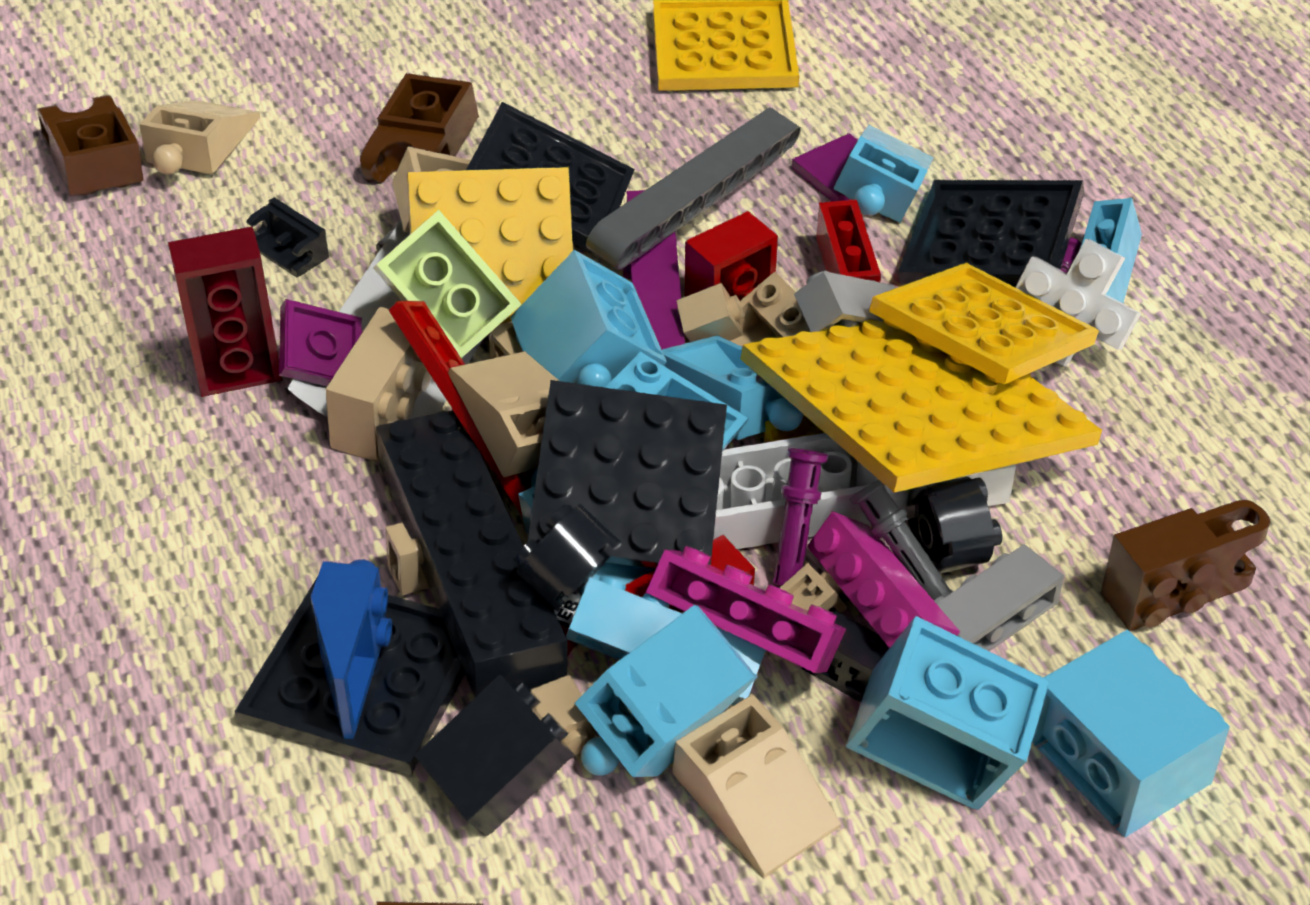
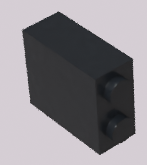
(495, 754)

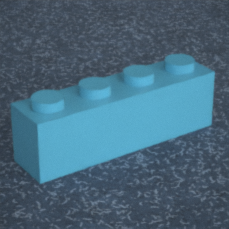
(1118, 229)
(620, 622)

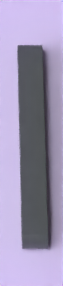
(692, 188)

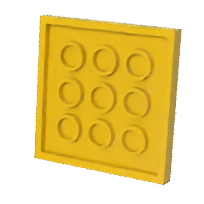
(724, 44)
(506, 215)
(983, 322)

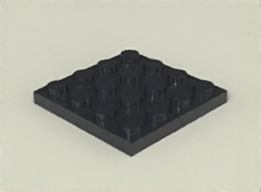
(525, 142)
(992, 227)
(635, 464)
(403, 703)

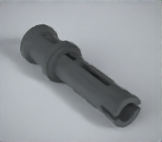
(889, 523)

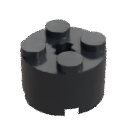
(954, 523)
(566, 554)

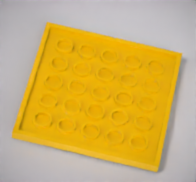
(911, 407)

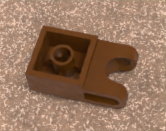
(422, 115)
(92, 146)
(1181, 562)

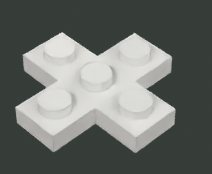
(1083, 292)

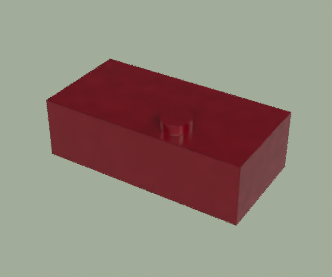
(226, 310)

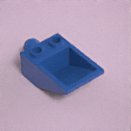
(350, 633)

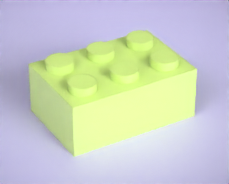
(451, 280)

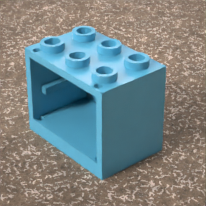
(583, 319)
(948, 714)
(1129, 732)

